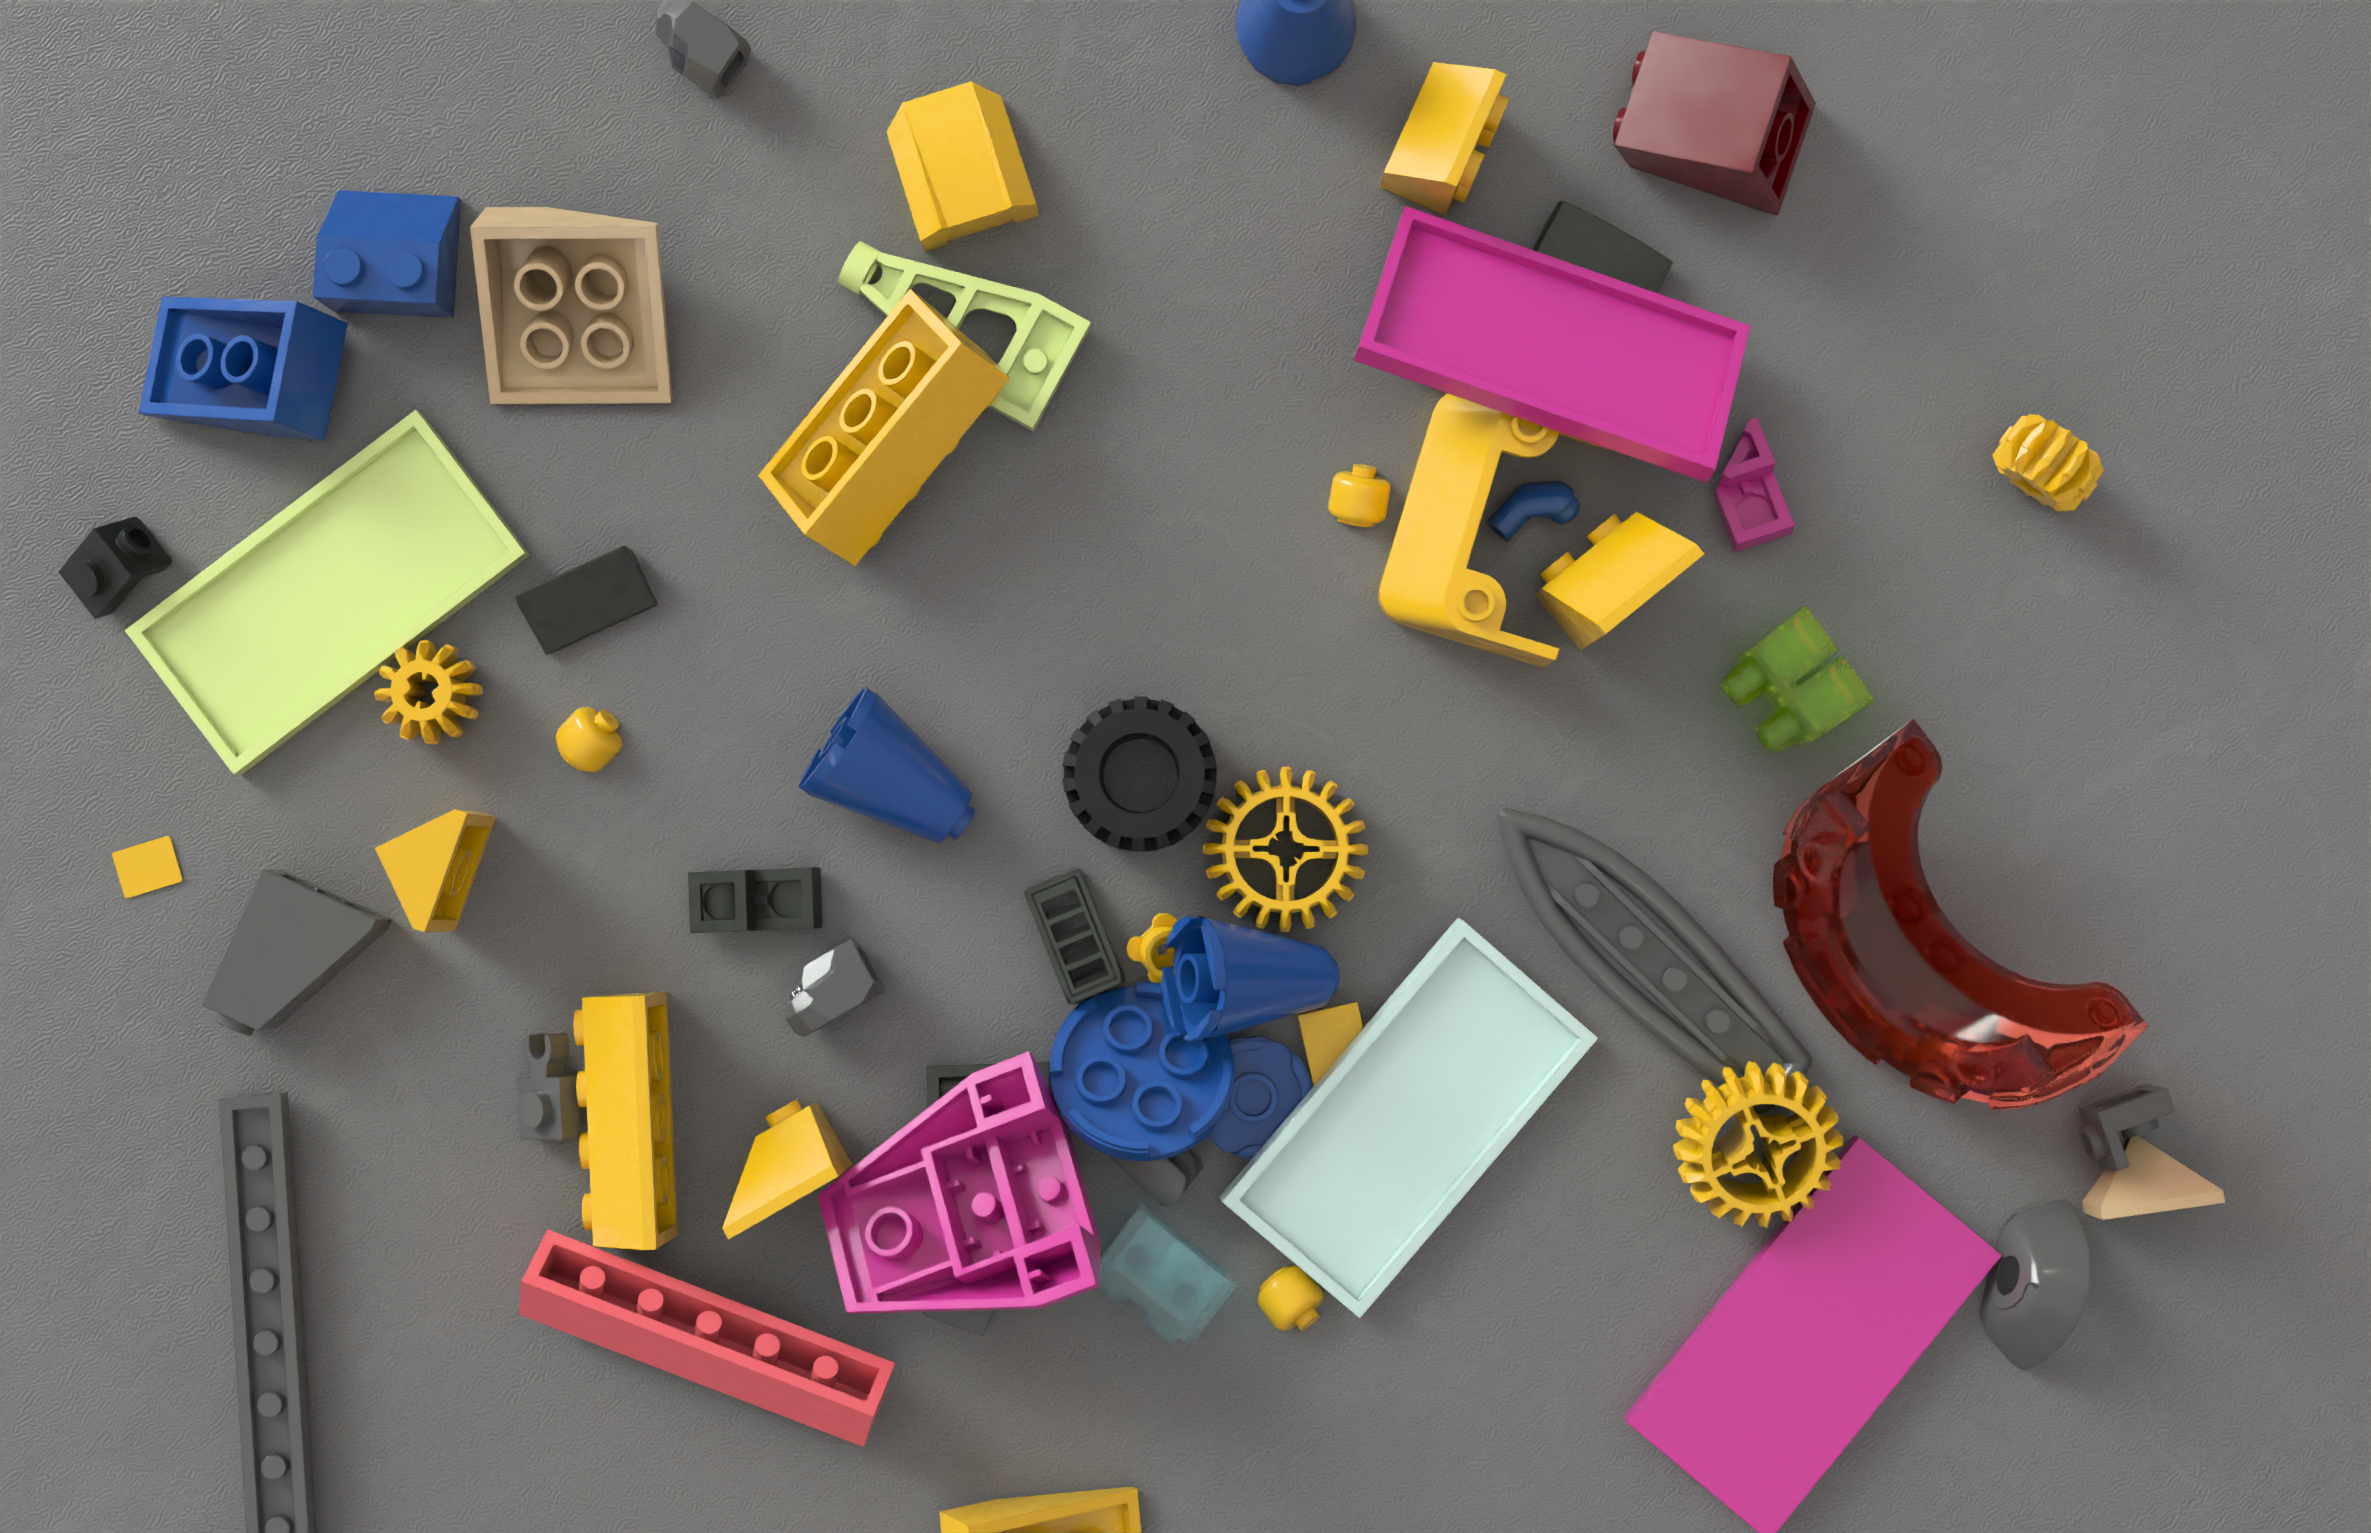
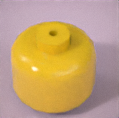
(1359, 496)
(589, 739)
(1290, 1298)

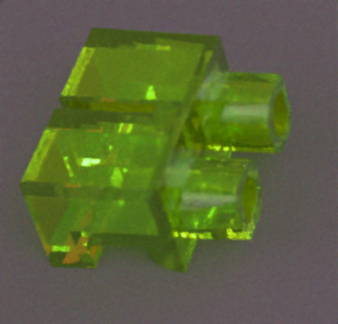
(1775, 665)

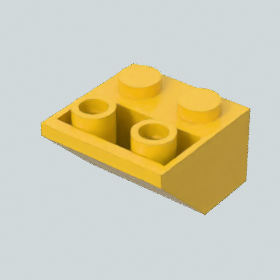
(1439, 141)

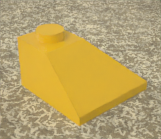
(785, 1165)

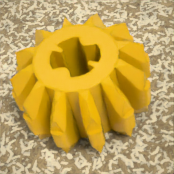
(2048, 462)
(448, 696)

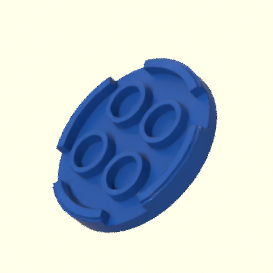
(1134, 1080)

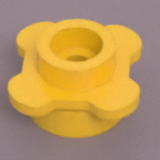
(1145, 947)

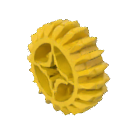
(1326, 849)
(1780, 1138)

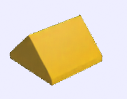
(436, 867)

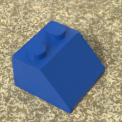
(388, 254)

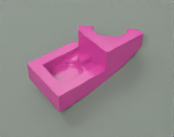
(1750, 494)

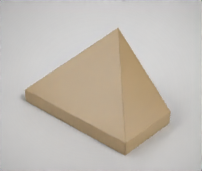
(2148, 1185)

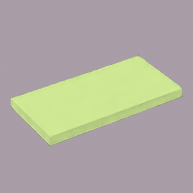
(327, 593)

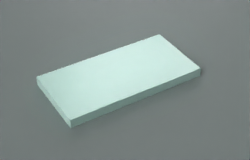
(1408, 1117)

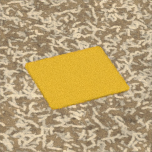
(147, 867)

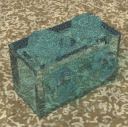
(1163, 1276)

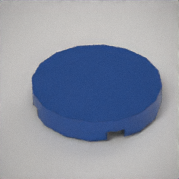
(1265, 1092)

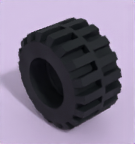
(1139, 720)

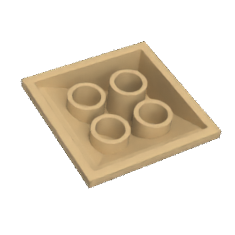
(570, 307)

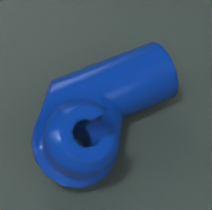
(1534, 500)

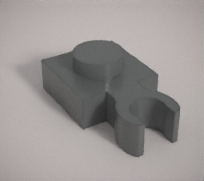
(548, 1097)

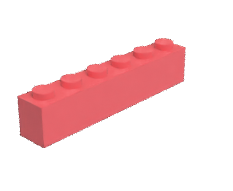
(704, 1337)

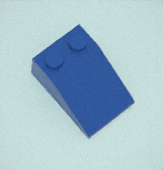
(244, 366)

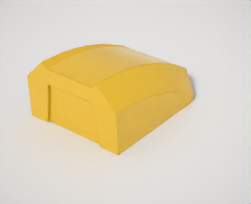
(959, 164)

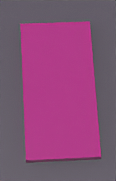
(1554, 344)
(1812, 1338)

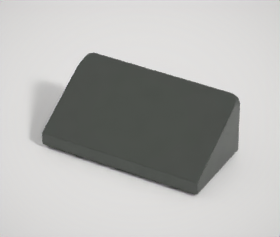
(586, 599)

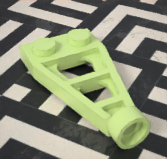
(1036, 355)

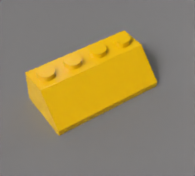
(882, 428)
(627, 1119)

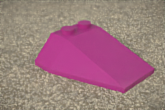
(967, 1205)

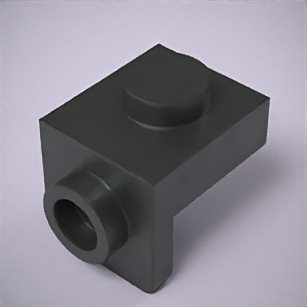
(112, 564)

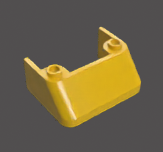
(1427, 565)

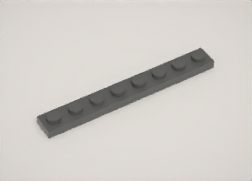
(267, 1314)

